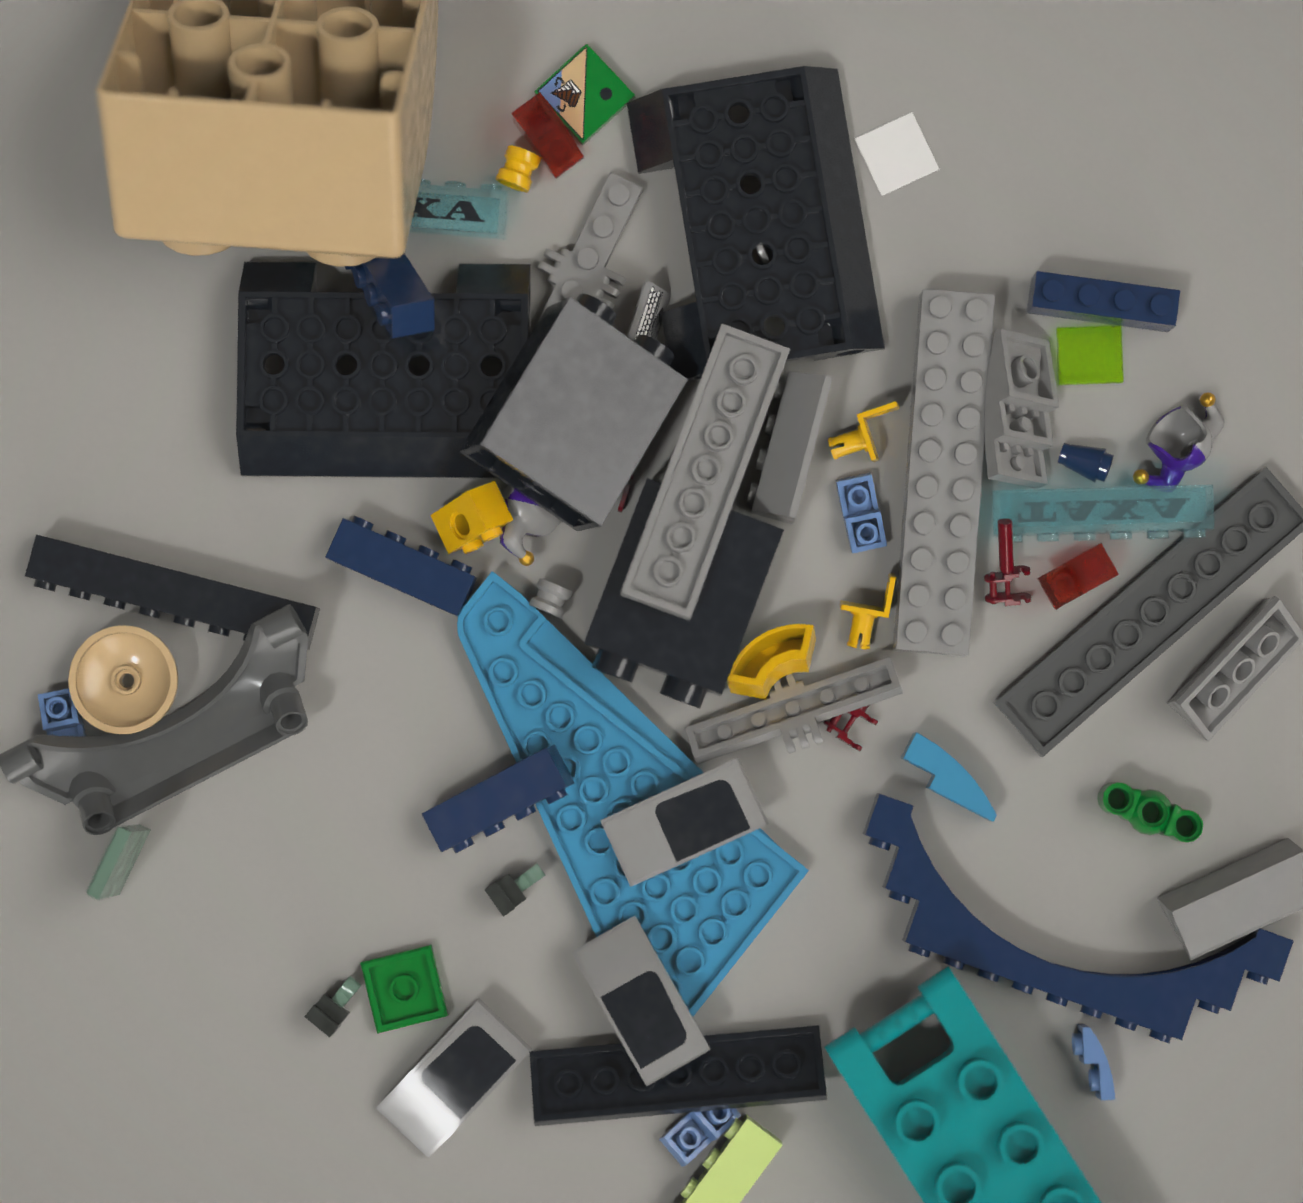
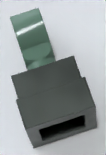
(508, 892)
(330, 1011)

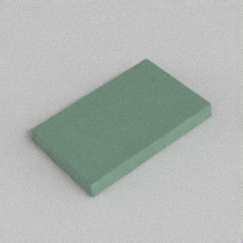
(118, 861)

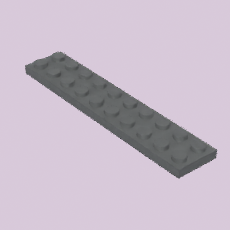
(1152, 613)

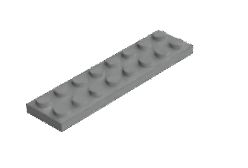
(705, 472)

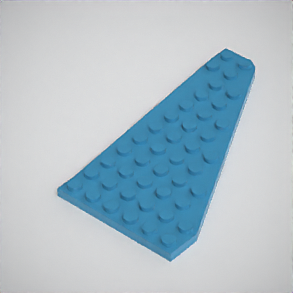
(550, 695)

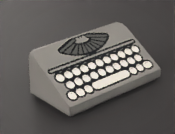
(648, 311)

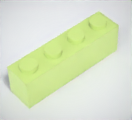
(735, 1166)

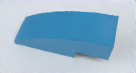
(948, 776)

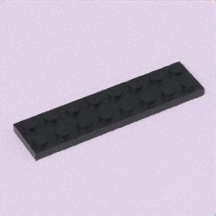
(735, 1073)

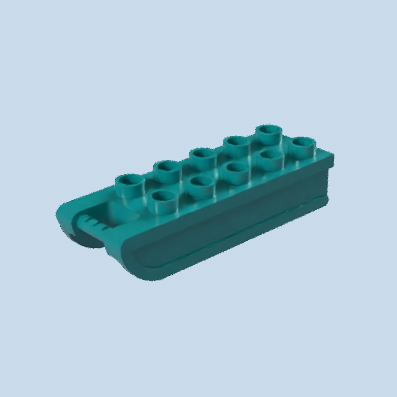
(966, 1117)

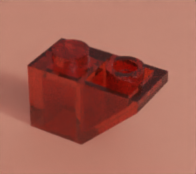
(547, 135)
(1077, 576)

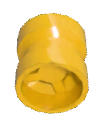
(518, 168)

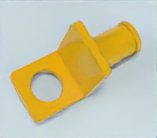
(861, 437)
(864, 616)

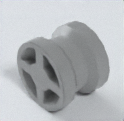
(550, 598)

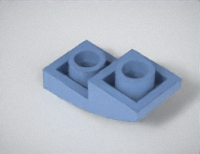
(861, 513)
(60, 715)
(1091, 1052)
(696, 1132)

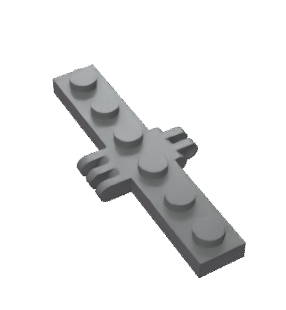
(584, 267)
(793, 711)

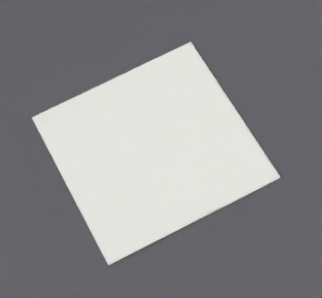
(896, 154)

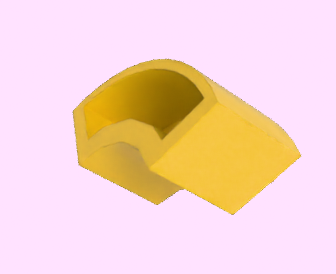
(771, 658)

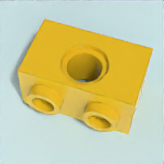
(472, 518)

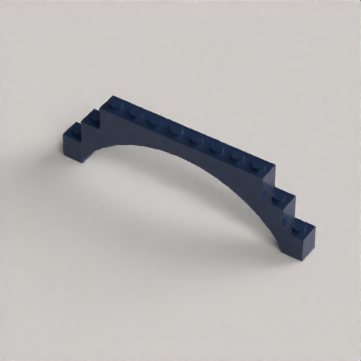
(1149, 999)

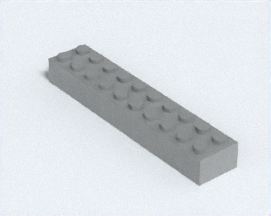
(943, 473)

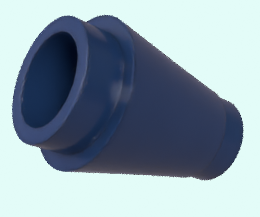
(1087, 461)

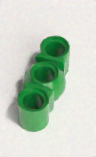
(1167, 813)

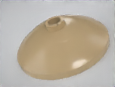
(98, 675)

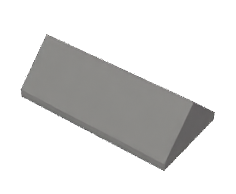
(1238, 668)
(1237, 898)

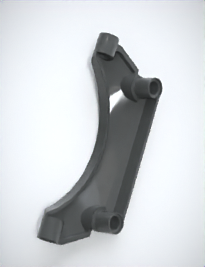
(235, 719)

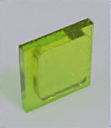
(1089, 355)

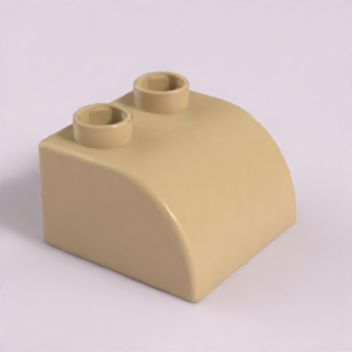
(270, 124)

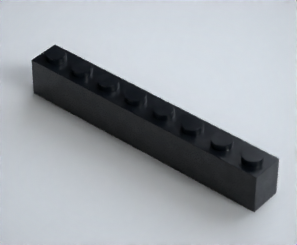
(155, 588)

